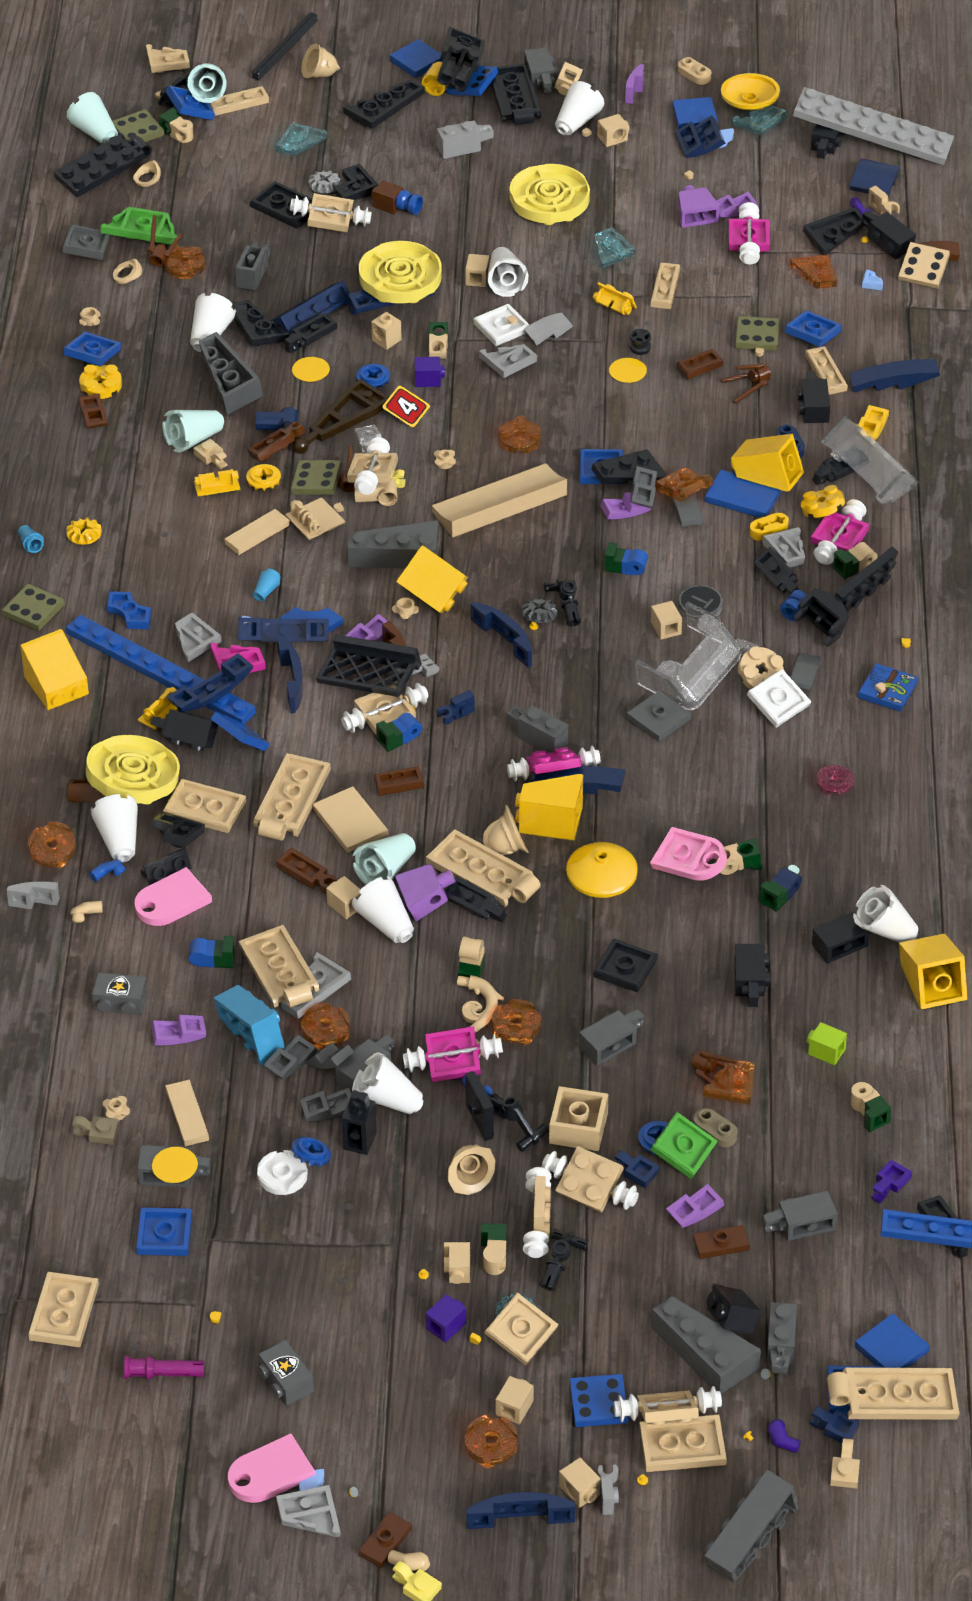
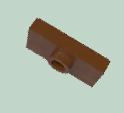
(699, 364)
(398, 781)
(721, 1241)
(384, 1539)

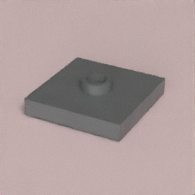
(86, 242)
(659, 716)

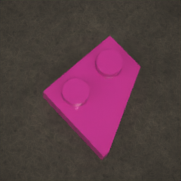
(251, 654)

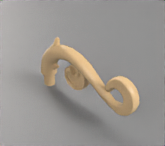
(470, 1008)

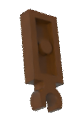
(276, 441)
(304, 870)

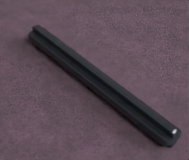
(281, 49)

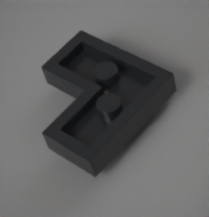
(358, 183)
(177, 829)

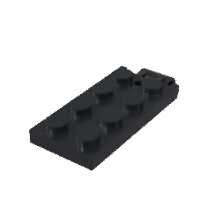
(515, 94)
(102, 163)

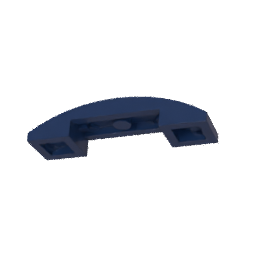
(489, 617)
(292, 629)
(289, 656)
(214, 687)
(519, 1505)

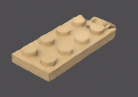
(291, 796)
(483, 868)
(279, 967)
(895, 1393)

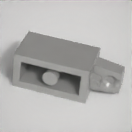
(462, 138)

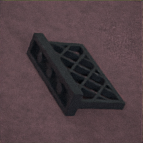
(374, 653)

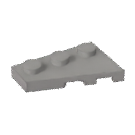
(329, 978)

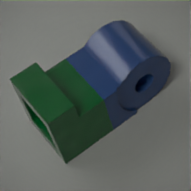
(780, 887)

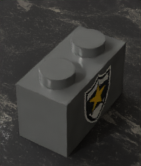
(119, 993)
(285, 1373)

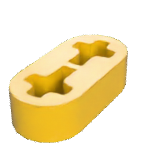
(768, 525)

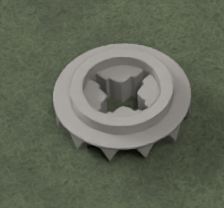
(319, 183)

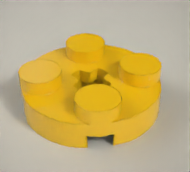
(91, 376)
(822, 502)

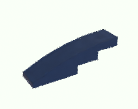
(903, 373)
(593, 777)

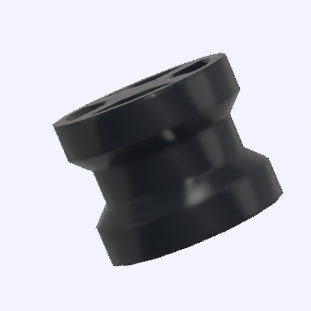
(640, 341)

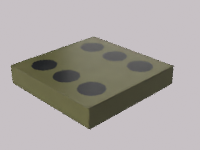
(139, 124)
(757, 332)
(316, 477)
(33, 607)

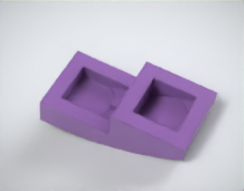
(634, 83)
(730, 207)
(621, 508)
(370, 631)
(184, 1030)
(695, 1208)

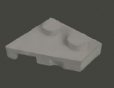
(509, 359)
(787, 546)
(195, 636)
(309, 1511)

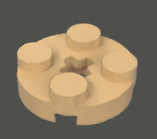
(758, 657)

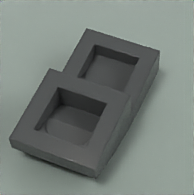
(643, 487)
(688, 511)
(806, 670)
(329, 1056)
(292, 1058)
(322, 1107)

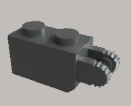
(252, 266)

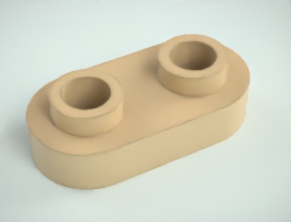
(694, 71)

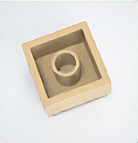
(578, 1118)

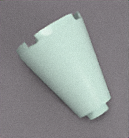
(207, 83)
(92, 117)
(190, 427)
(383, 857)

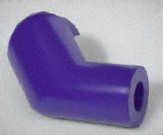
(855, 202)
(780, 1438)

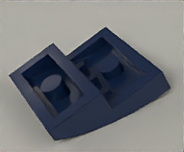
(700, 138)
(874, 173)

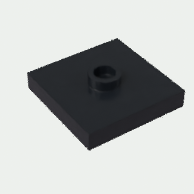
(625, 965)
(479, 1105)

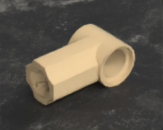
(384, 493)

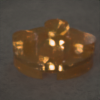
(191, 255)
(512, 435)
(47, 834)
(516, 1033)
(322, 1036)
(488, 1453)

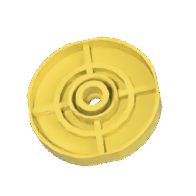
(549, 193)
(400, 272)
(132, 768)

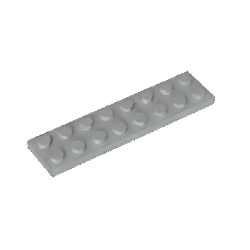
(873, 126)

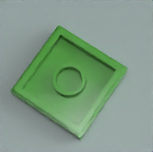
(683, 1145)

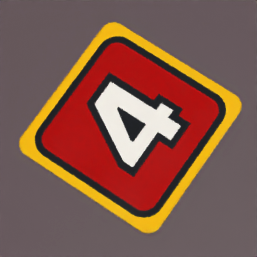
(406, 406)

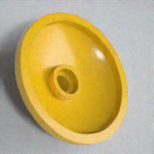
(750, 91)
(601, 869)

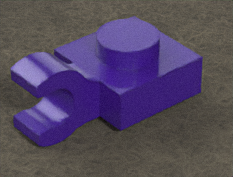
(890, 1177)

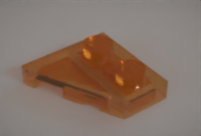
(816, 270)
(732, 1083)

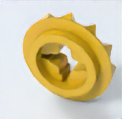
(255, 475)
(89, 535)

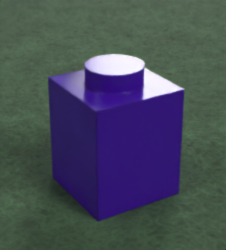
(428, 372)
(446, 1318)

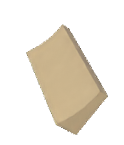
(500, 500)

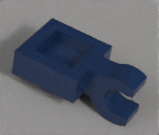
(459, 707)
(639, 1169)
(836, 1425)

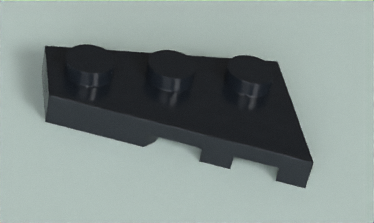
(833, 230)
(255, 326)
(621, 468)

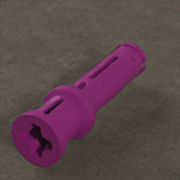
(149, 1367)

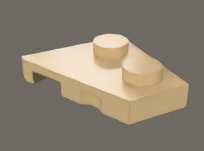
(167, 59)

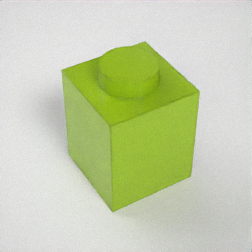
(826, 1043)

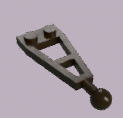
(361, 393)

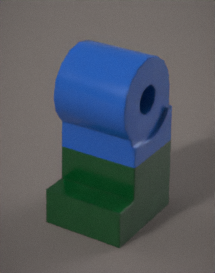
(624, 560)
(398, 732)
(213, 952)

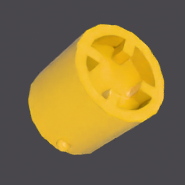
(430, 81)

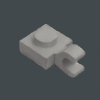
(609, 1494)

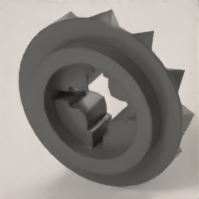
(539, 610)

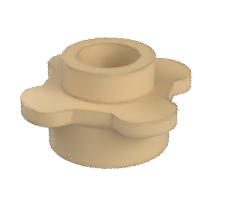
(89, 316)
(444, 458)
(405, 608)
(116, 1108)

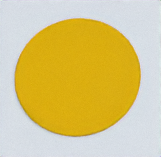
(310, 369)
(627, 370)
(174, 1164)

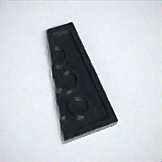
(384, 104)

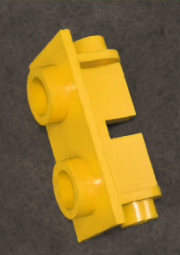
(622, 303)
(209, 484)
(158, 708)

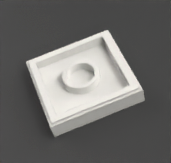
(496, 326)
(779, 698)

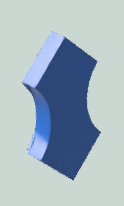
(134, 614)
(334, 619)

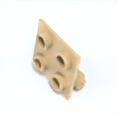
(314, 517)

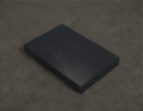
(276, 202)

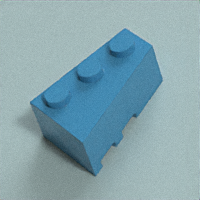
(251, 1020)

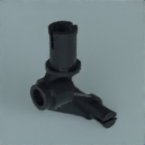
(567, 592)
(511, 1109)
(560, 1252)

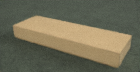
(240, 100)
(665, 285)
(826, 369)
(256, 531)
(187, 1113)

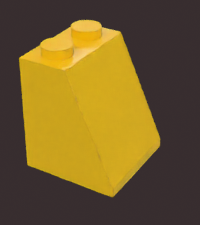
(769, 461)
(433, 580)
(53, 670)
(551, 807)
(934, 970)

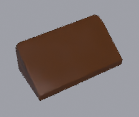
(81, 791)

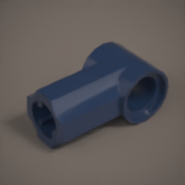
(276, 420)

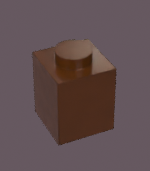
(385, 196)

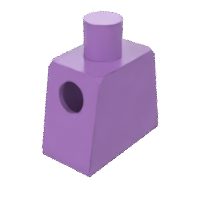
(697, 207)
(424, 889)

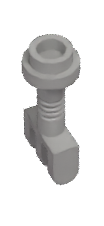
(427, 668)

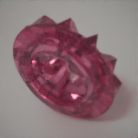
(836, 773)

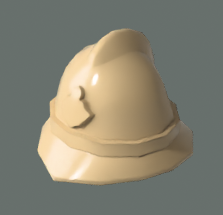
(318, 63)
(503, 835)
(471, 1169)

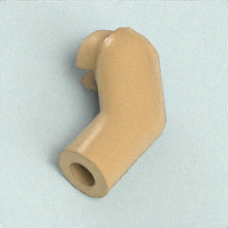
(85, 908)
(412, 1560)

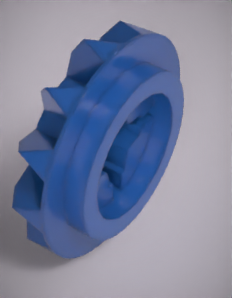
(374, 371)
(649, 1133)
(318, 1154)

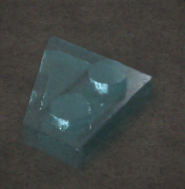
(761, 120)
(299, 138)
(612, 247)

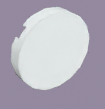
(281, 1173)

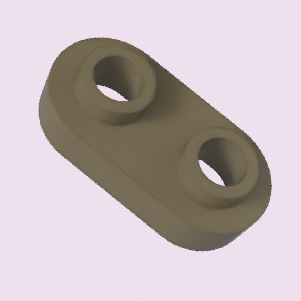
(714, 1124)

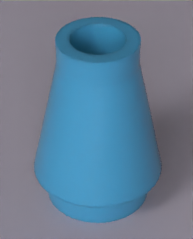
(31, 540)
(266, 584)

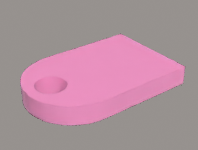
(688, 854)
(171, 898)
(270, 1470)

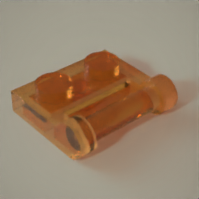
(683, 483)

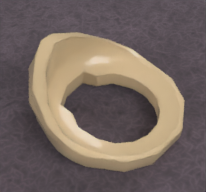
(151, 166)
(135, 273)

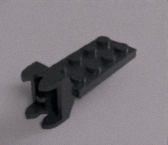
(460, 58)
(831, 611)

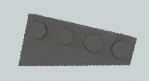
(230, 374)
(391, 545)
(704, 1345)
(751, 1525)

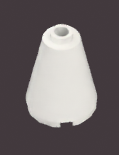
(578, 107)
(506, 273)
(210, 315)
(117, 824)
(384, 909)
(884, 915)
(388, 1085)

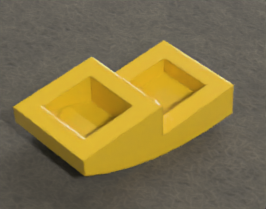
(874, 420)

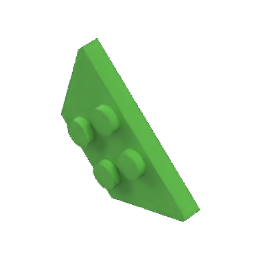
(136, 224)

